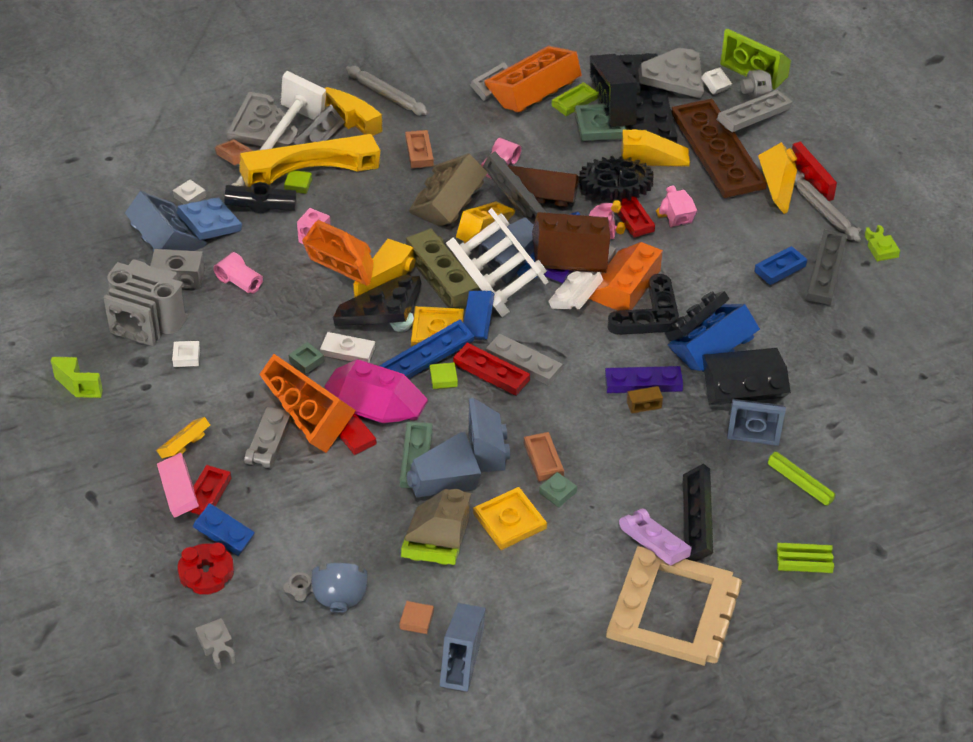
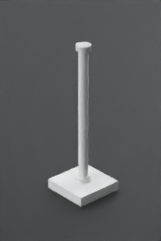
(300, 97)

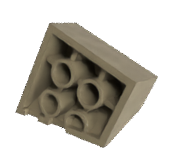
(448, 190)

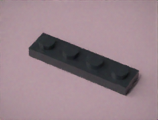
(698, 512)

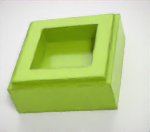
(298, 181)
(443, 375)

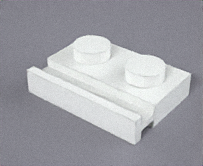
(575, 290)

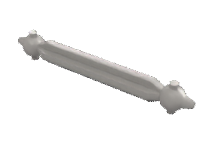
(387, 90)
(826, 208)

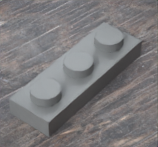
(538, 365)

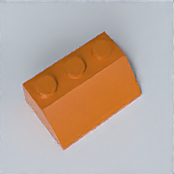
(628, 276)

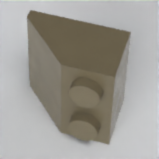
(441, 519)

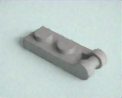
(268, 438)

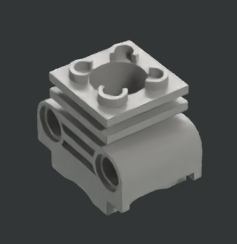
(144, 302)

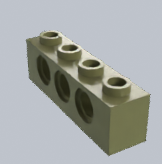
(441, 269)

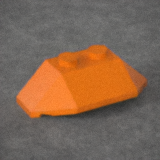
(339, 252)

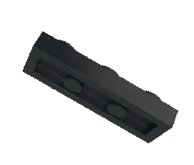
(696, 315)

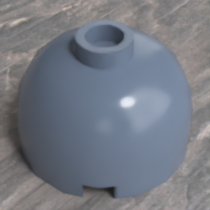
(339, 585)

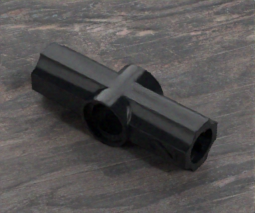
(260, 197)

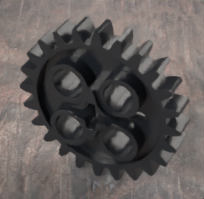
(601, 179)

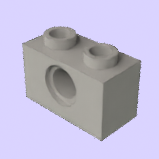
(187, 264)

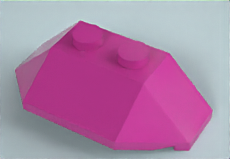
(376, 392)

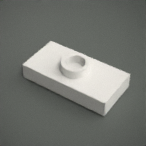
(347, 347)

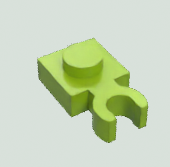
(881, 246)

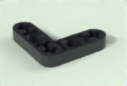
(659, 311)

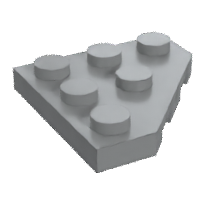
(674, 71)
(258, 120)

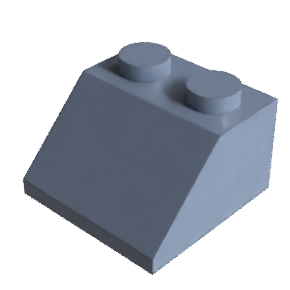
(756, 422)
(487, 437)

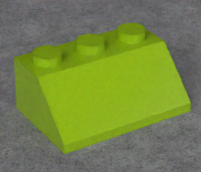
(745, 55)

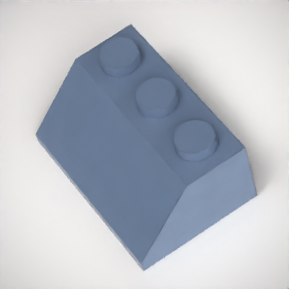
(161, 225)

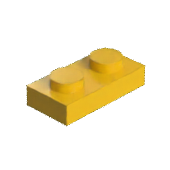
(190, 433)

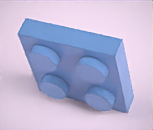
(209, 218)

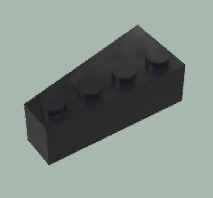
(615, 89)

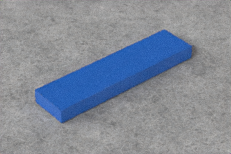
(431, 350)

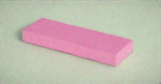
(177, 485)

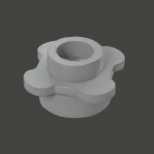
(299, 580)

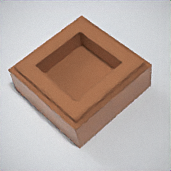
(416, 617)

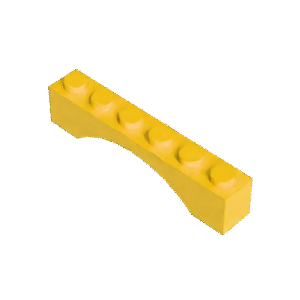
(267, 165)

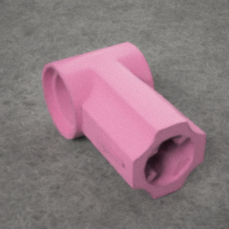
(507, 150)
(234, 269)

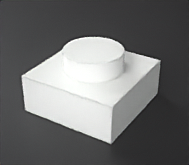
(716, 81)
(189, 192)
(186, 353)

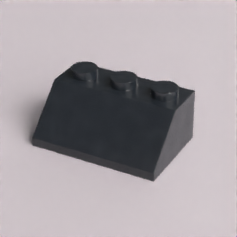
(745, 376)

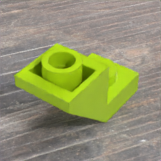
(67, 372)

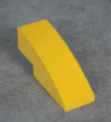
(354, 111)

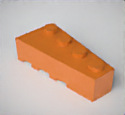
(310, 405)

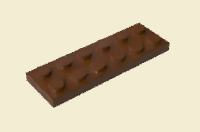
(718, 149)

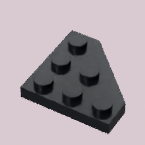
(382, 304)

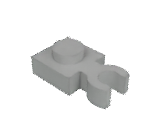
(216, 641)

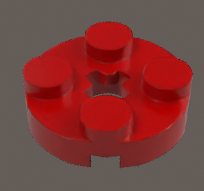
(205, 555)

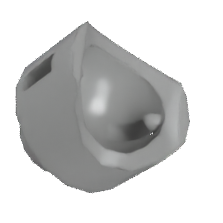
(754, 84)

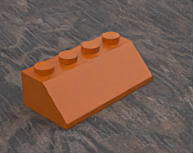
(534, 78)

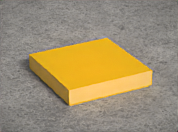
(432, 320)
(509, 518)

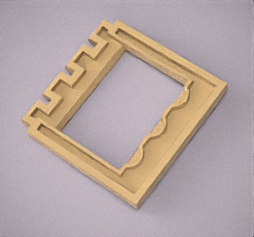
(714, 619)

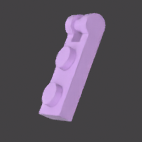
(654, 537)

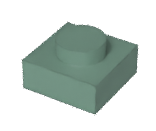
(306, 358)
(558, 489)

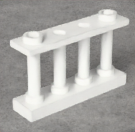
(476, 265)

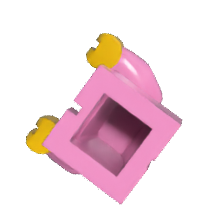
(677, 207)
(608, 210)

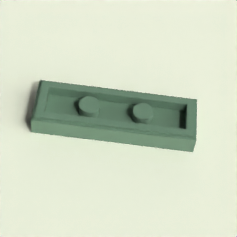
(417, 442)

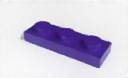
(635, 378)

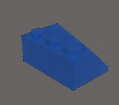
(717, 334)

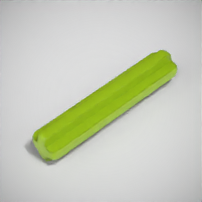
(801, 478)

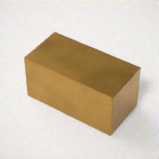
(644, 399)

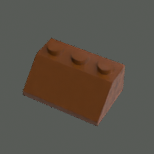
(549, 184)
(571, 241)

